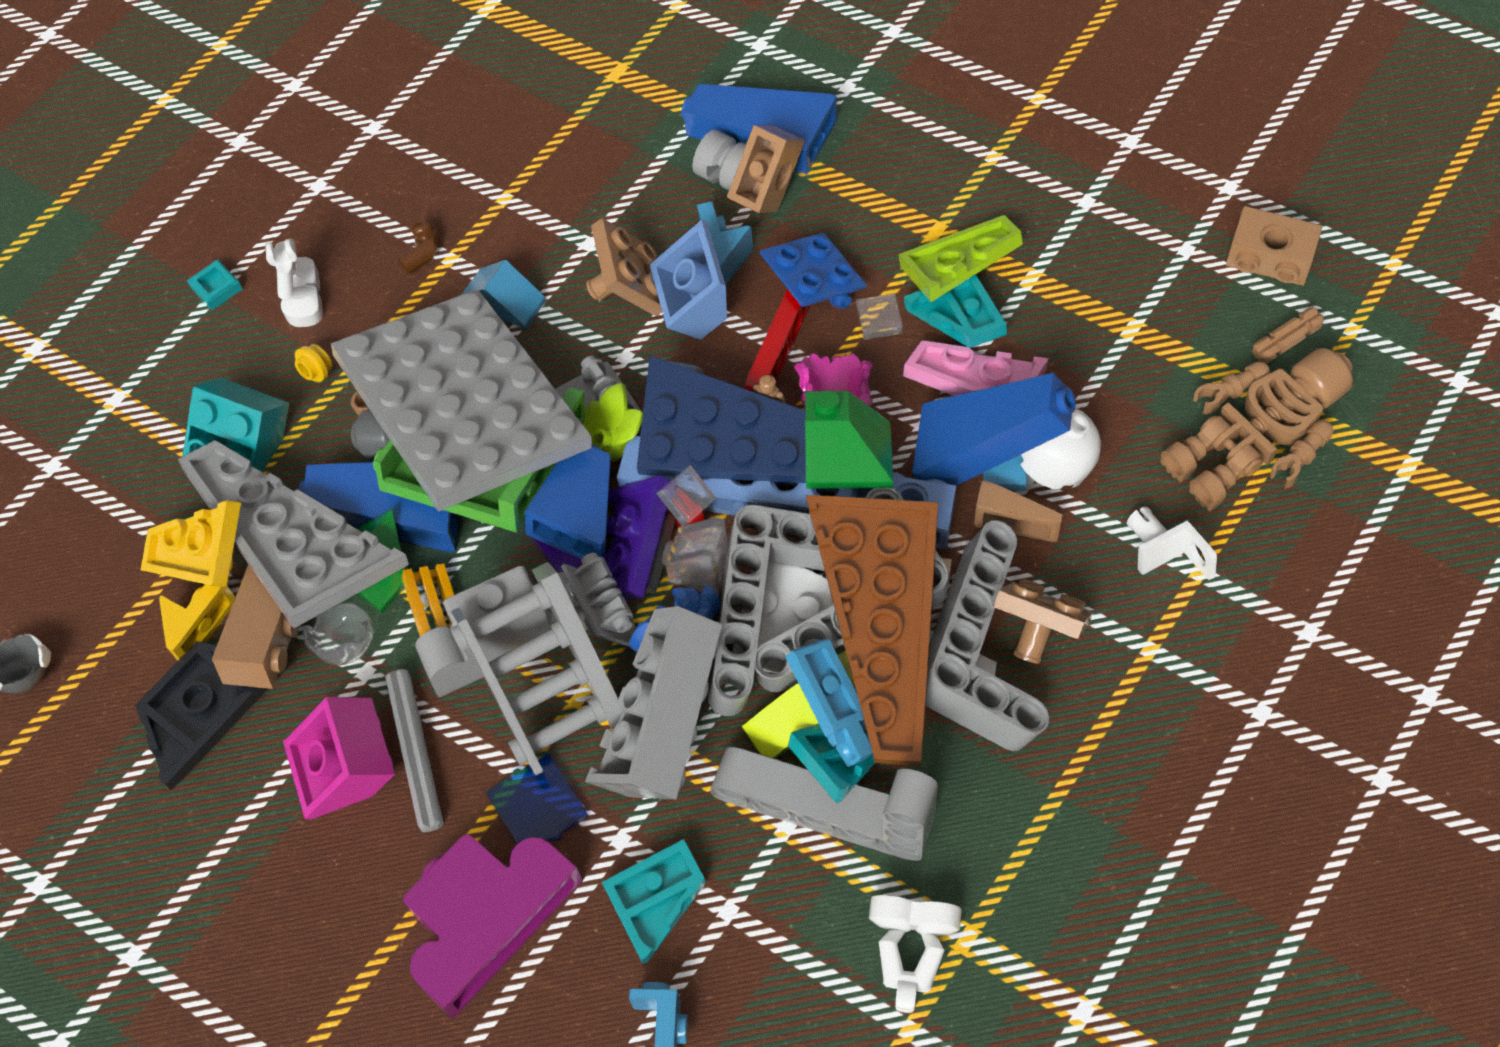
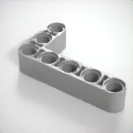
(749, 591)
(825, 624)
(953, 681)
(880, 821)

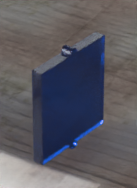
(537, 804)

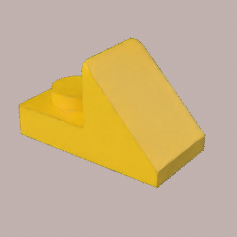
(196, 622)

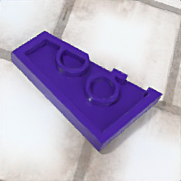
(635, 534)

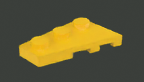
(194, 547)

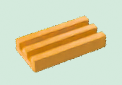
(427, 577)

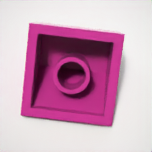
(338, 755)

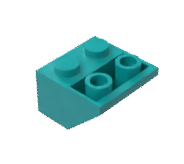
(237, 418)

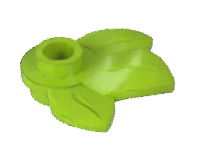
(611, 421)

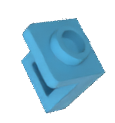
(670, 1023)

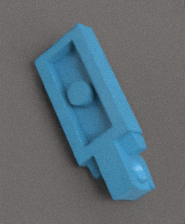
(831, 698)

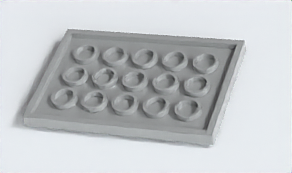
(460, 398)

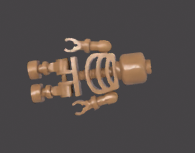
(1288, 416)

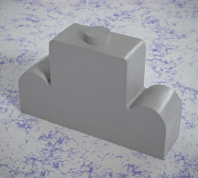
(439, 652)

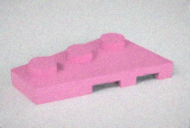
(961, 371)

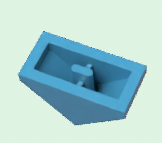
(508, 293)

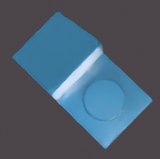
(730, 245)

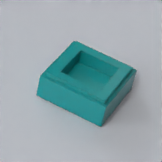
(214, 285)

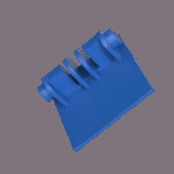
(814, 271)

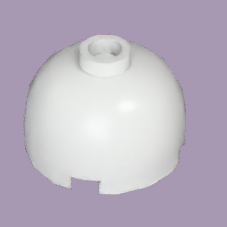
(1067, 457)

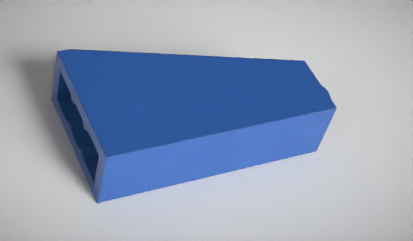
(737, 109)
(989, 426)
(355, 495)

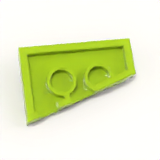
(957, 257)

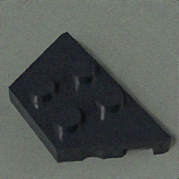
(191, 712)

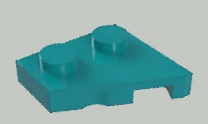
(961, 313)
(826, 762)
(655, 896)

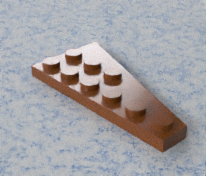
(882, 588)

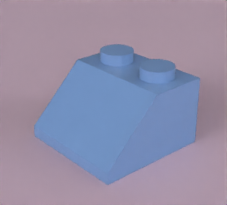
(691, 284)

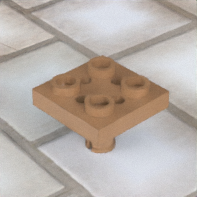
(623, 267)
(1041, 615)

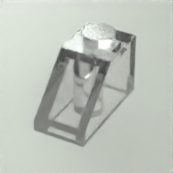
(697, 554)

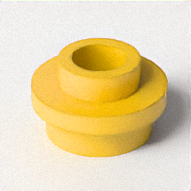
(312, 363)

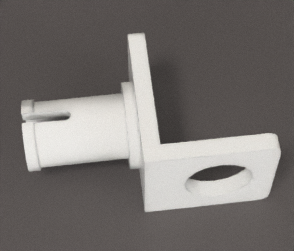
(1164, 545)

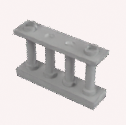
(564, 633)

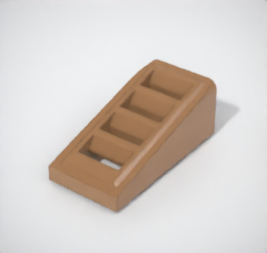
(1018, 512)

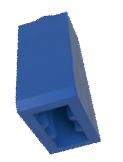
(573, 505)

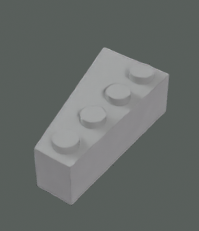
(659, 707)

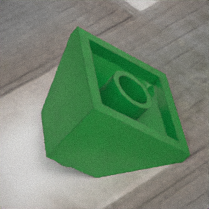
(846, 443)

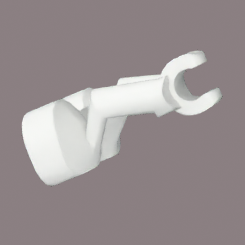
(296, 284)
(928, 919)

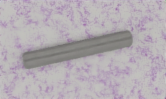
(414, 751)

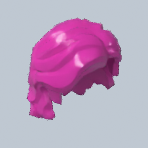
(839, 375)

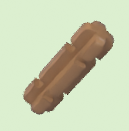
(1287, 335)

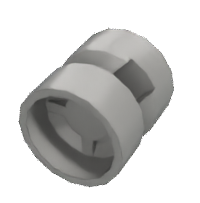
(718, 158)

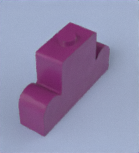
(482, 913)

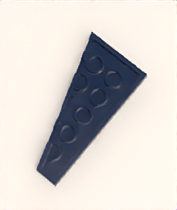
(717, 429)

